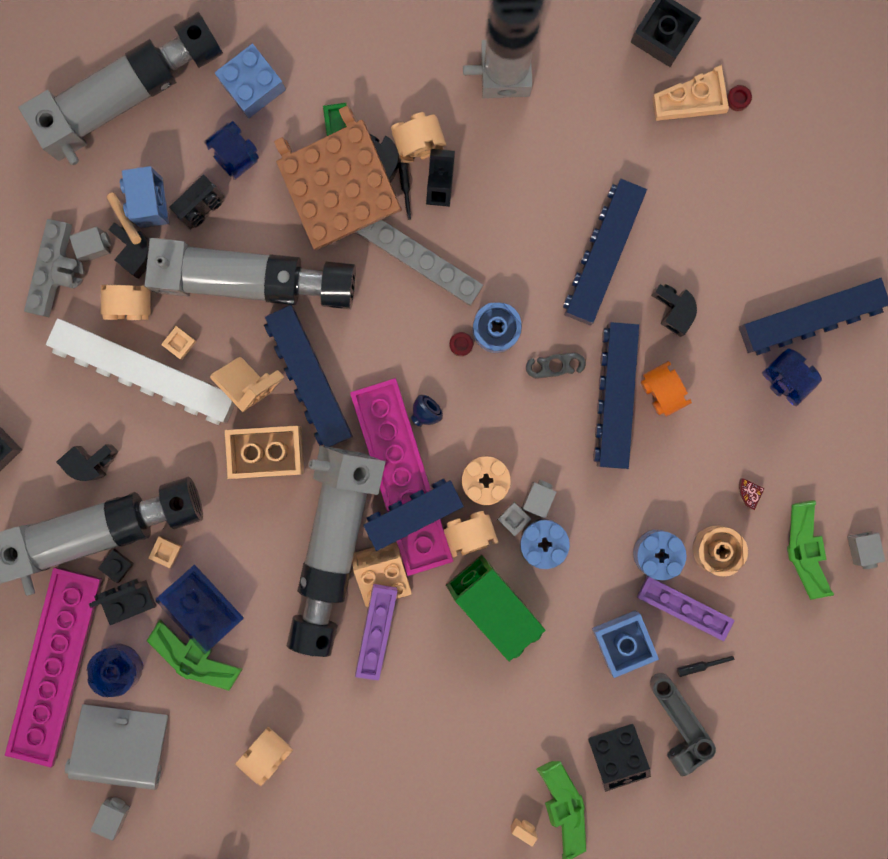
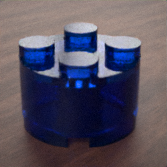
(232, 150)
(792, 376)
(101, 665)

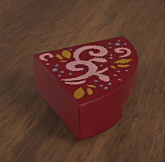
(750, 493)

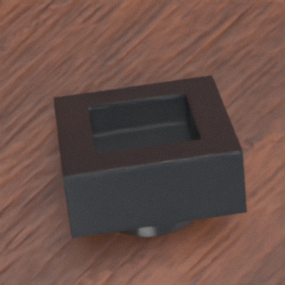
(115, 566)

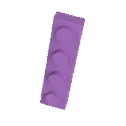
(685, 608)
(376, 632)

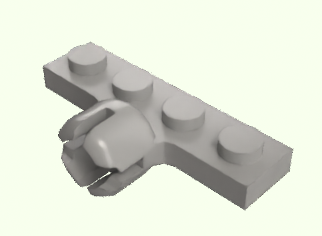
(52, 269)

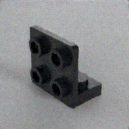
(197, 202)
(127, 602)
(619, 757)

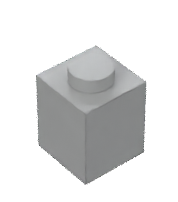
(90, 244)
(539, 498)
(866, 549)
(110, 818)

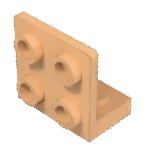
(244, 384)
(380, 568)

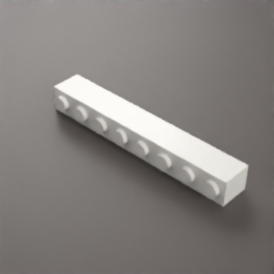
(141, 370)

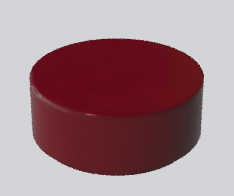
(739, 98)
(461, 344)

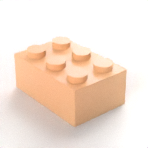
(264, 452)

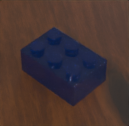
(199, 609)

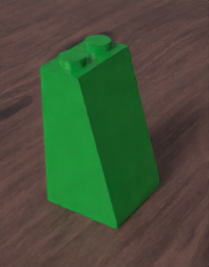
(495, 608)

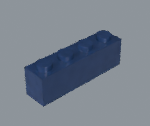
(412, 515)

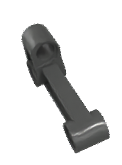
(685, 755)

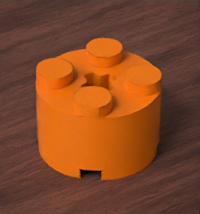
(666, 389)

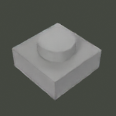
(514, 519)

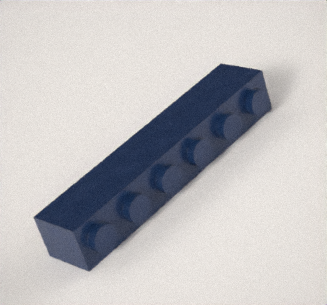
(605, 252)
(814, 315)
(308, 376)
(617, 395)

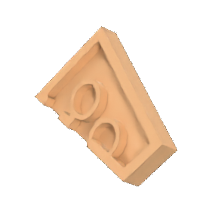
(693, 98)

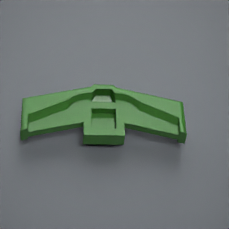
(807, 550)
(190, 660)
(565, 808)

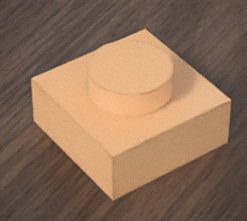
(178, 343)
(165, 552)
(524, 831)

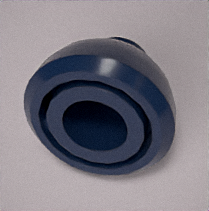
(426, 411)

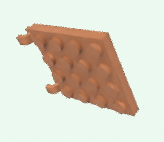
(337, 182)

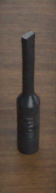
(405, 186)
(700, 666)

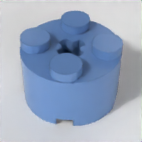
(510, 330)
(555, 553)
(668, 565)

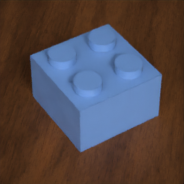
(250, 81)
(144, 197)
(625, 643)

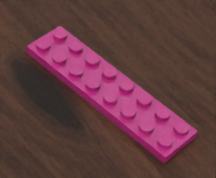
(392, 440)
(53, 667)

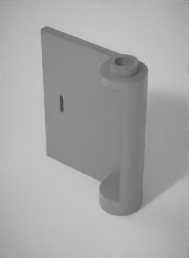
(118, 752)

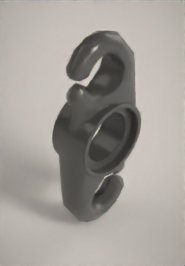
(566, 368)

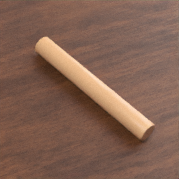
(126, 223)

